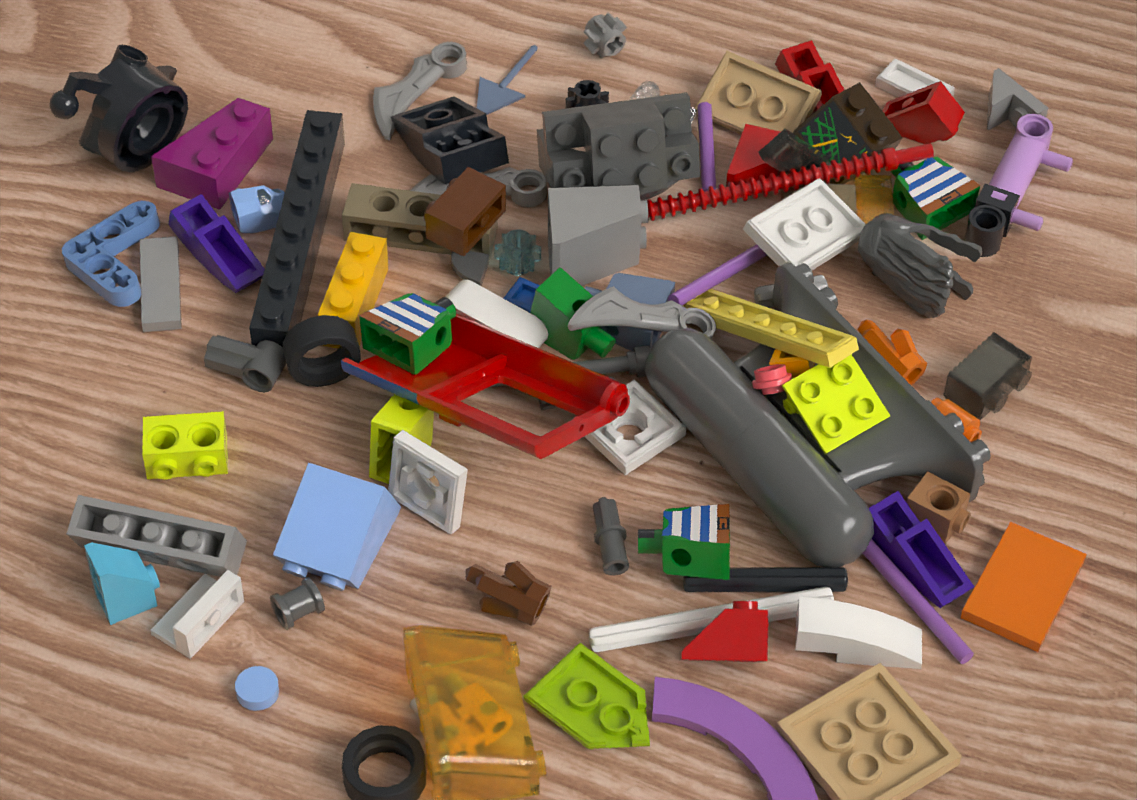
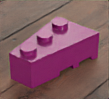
(215, 153)

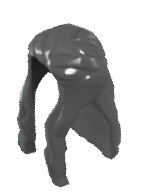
(911, 266)

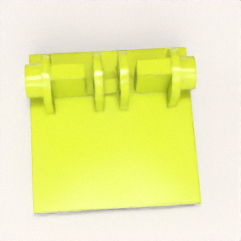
(834, 402)

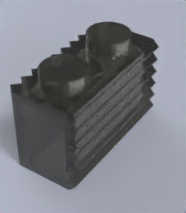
(988, 376)

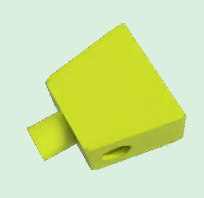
(394, 417)

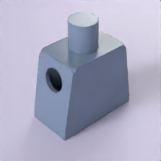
(642, 290)

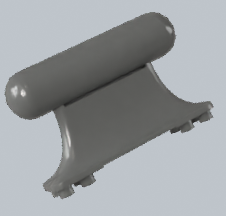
(774, 452)

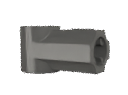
(256, 365)

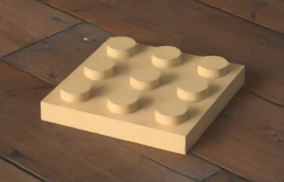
(868, 740)

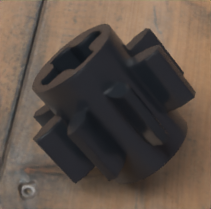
(585, 94)

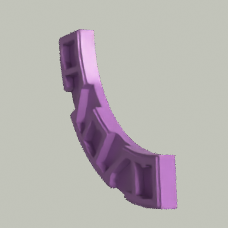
(738, 727)

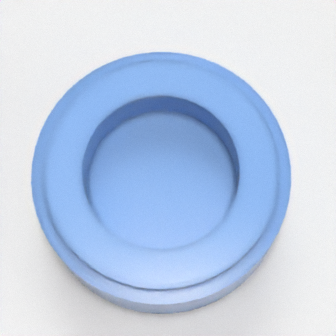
(257, 688)

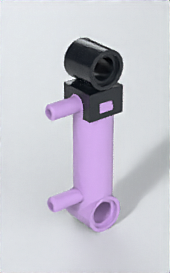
(999, 199)

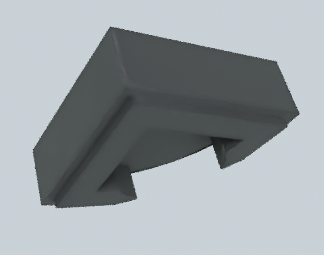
(471, 266)

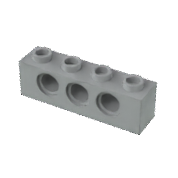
(158, 536)

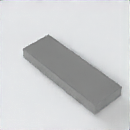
(160, 284)

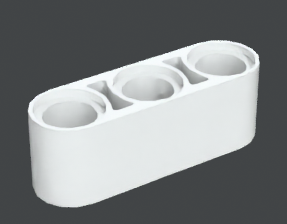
(497, 313)

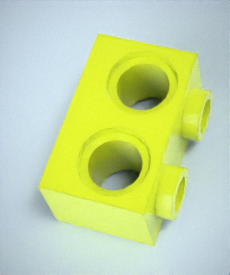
(185, 445)

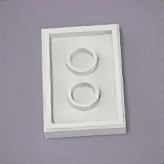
(806, 227)

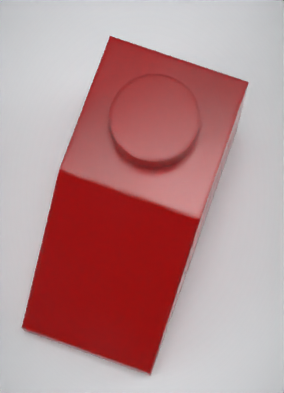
(925, 114)
(746, 160)
(732, 636)

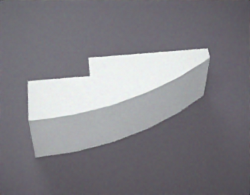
(856, 634)

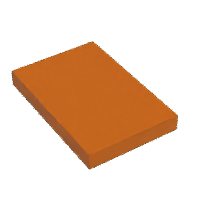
(1023, 586)

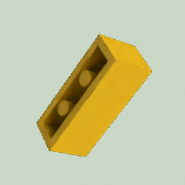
(356, 280)

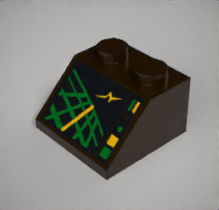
(849, 127)

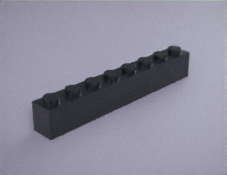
(299, 228)

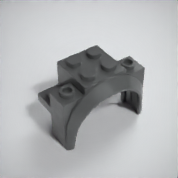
(621, 144)

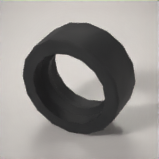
(318, 332)
(389, 740)

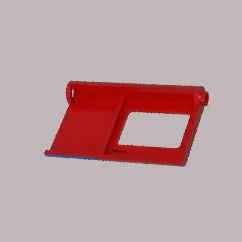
(489, 357)

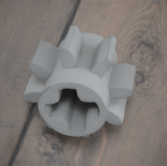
(605, 35)

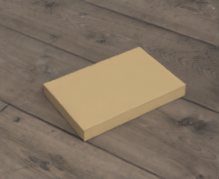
(757, 96)

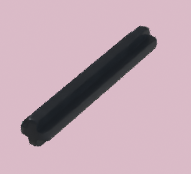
(772, 580)

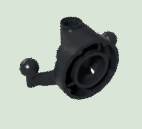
(133, 112)

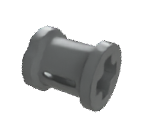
(297, 603)

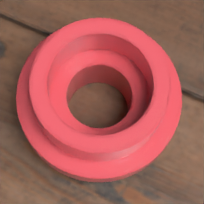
(771, 378)

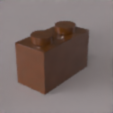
(465, 211)

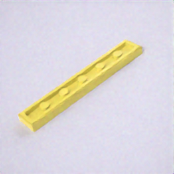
(776, 328)

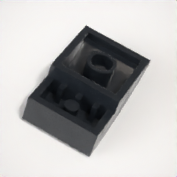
(451, 138)

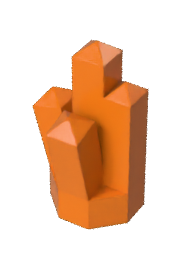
(898, 352)

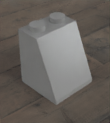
(595, 230)

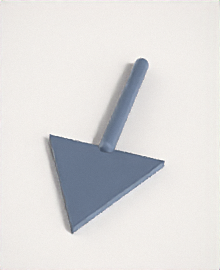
(496, 96)

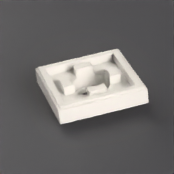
(658, 432)
(410, 485)

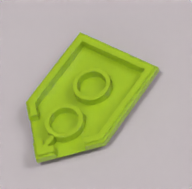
(592, 702)

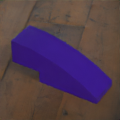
(215, 244)
(918, 551)

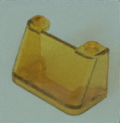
(471, 714)

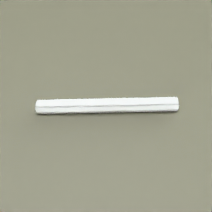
(690, 622)

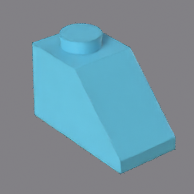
(121, 581)

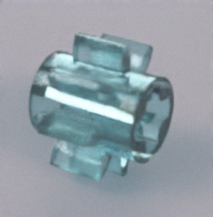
(517, 252)

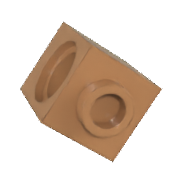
(941, 504)

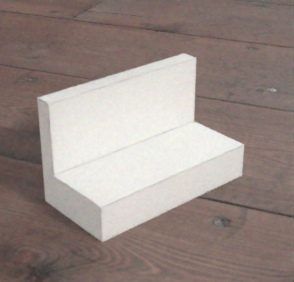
(200, 613)

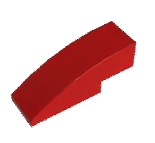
(806, 65)

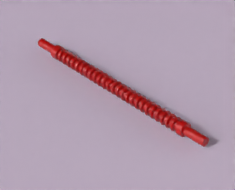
(888, 159)

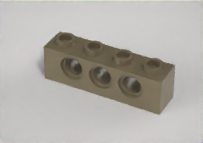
(399, 218)

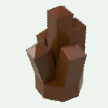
(511, 595)

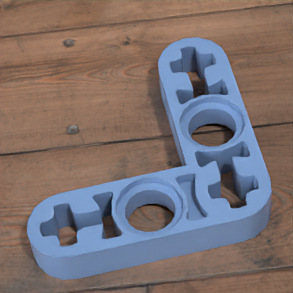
(91, 252)

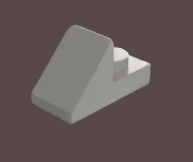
(1010, 101)

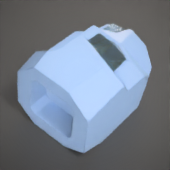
(256, 208)

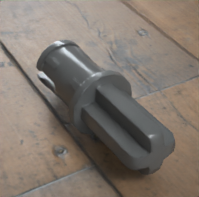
(610, 536)

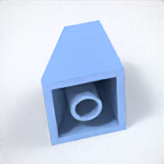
(335, 527)

